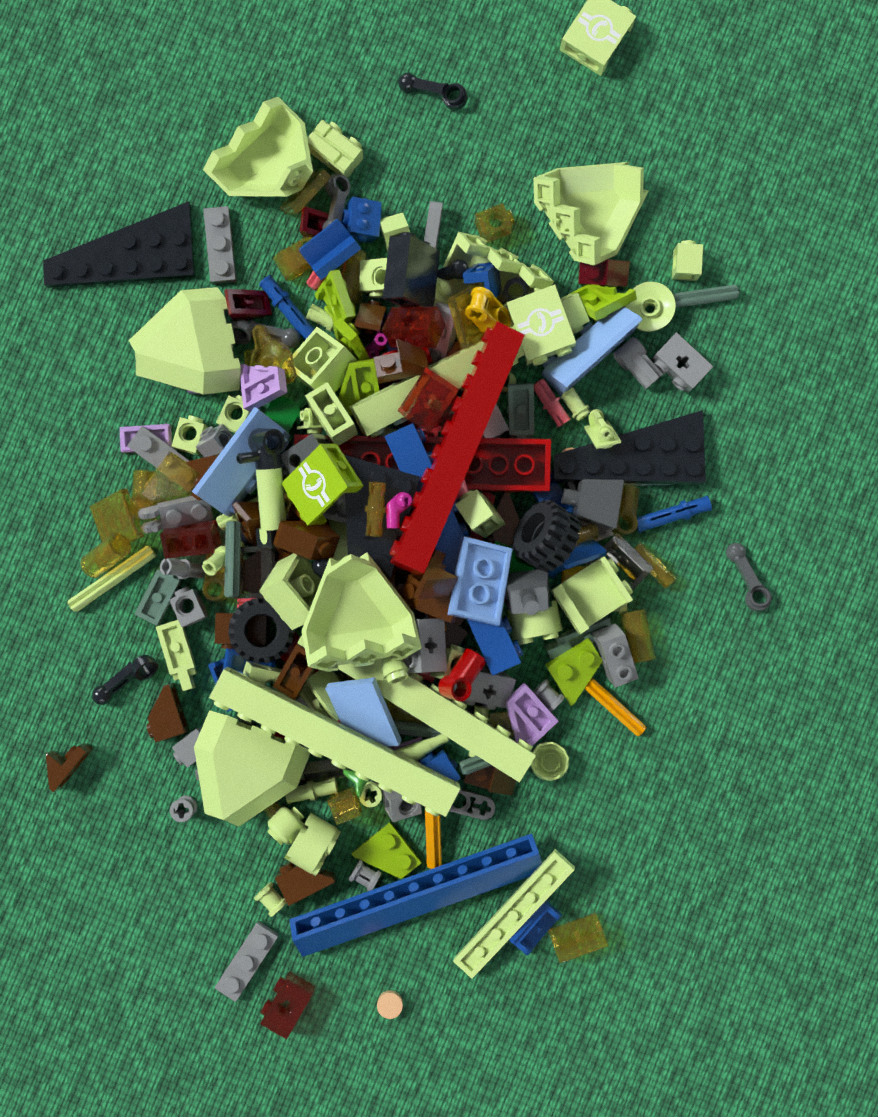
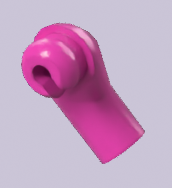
(376, 346)
(395, 507)

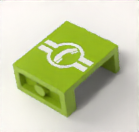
(320, 483)

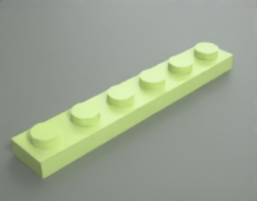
(514, 913)

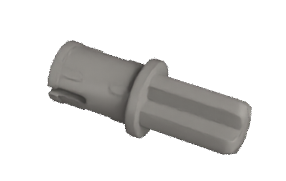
(182, 568)

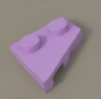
(261, 385)
(528, 715)

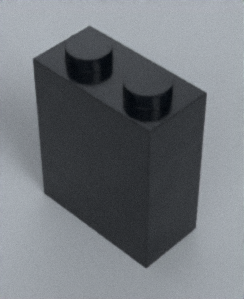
(411, 272)

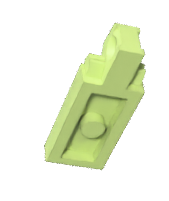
(177, 653)

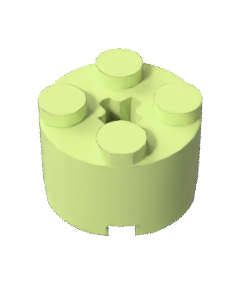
(542, 623)
(313, 844)

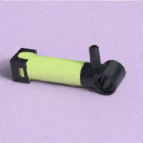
(269, 480)

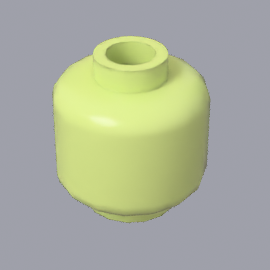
(285, 825)

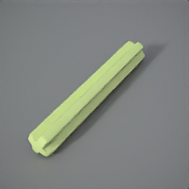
(111, 578)

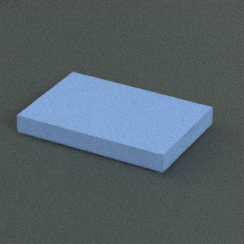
(481, 581)
(363, 709)

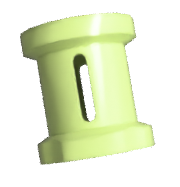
(369, 802)
(270, 899)

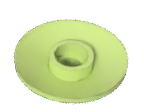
(660, 298)

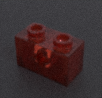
(415, 326)
(416, 404)
(190, 539)
(282, 1019)

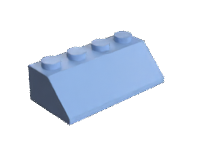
(590, 349)
(226, 478)

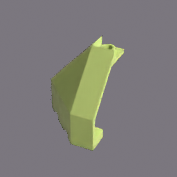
(264, 155)
(591, 206)
(474, 251)
(189, 344)
(357, 617)
(244, 768)

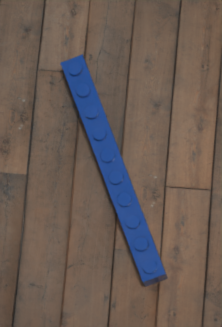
(493, 640)
(415, 895)

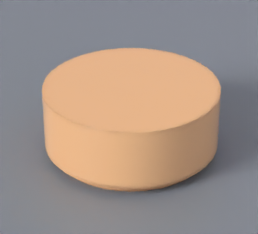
(389, 1004)

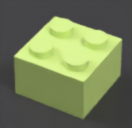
(322, 361)
(291, 589)

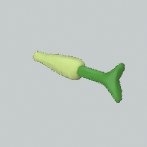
(413, 751)

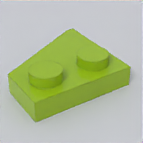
(358, 383)
(575, 669)
(388, 852)

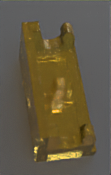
(578, 937)

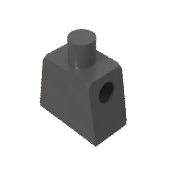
(299, 452)
(596, 501)
(527, 592)

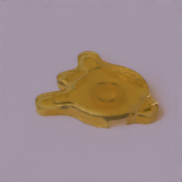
(270, 353)

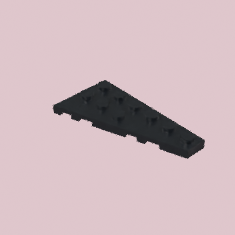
(139, 252)
(651, 455)
(356, 516)

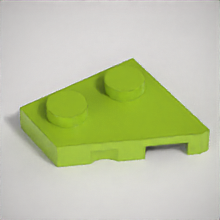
(335, 294)
(602, 301)
(348, 337)

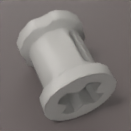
(548, 695)
(188, 802)
(364, 876)

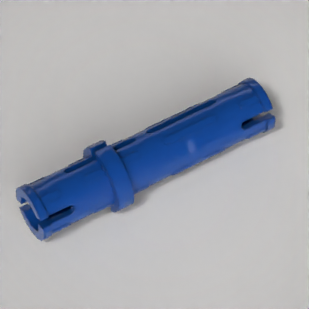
(286, 306)
(685, 512)

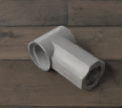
(633, 357)

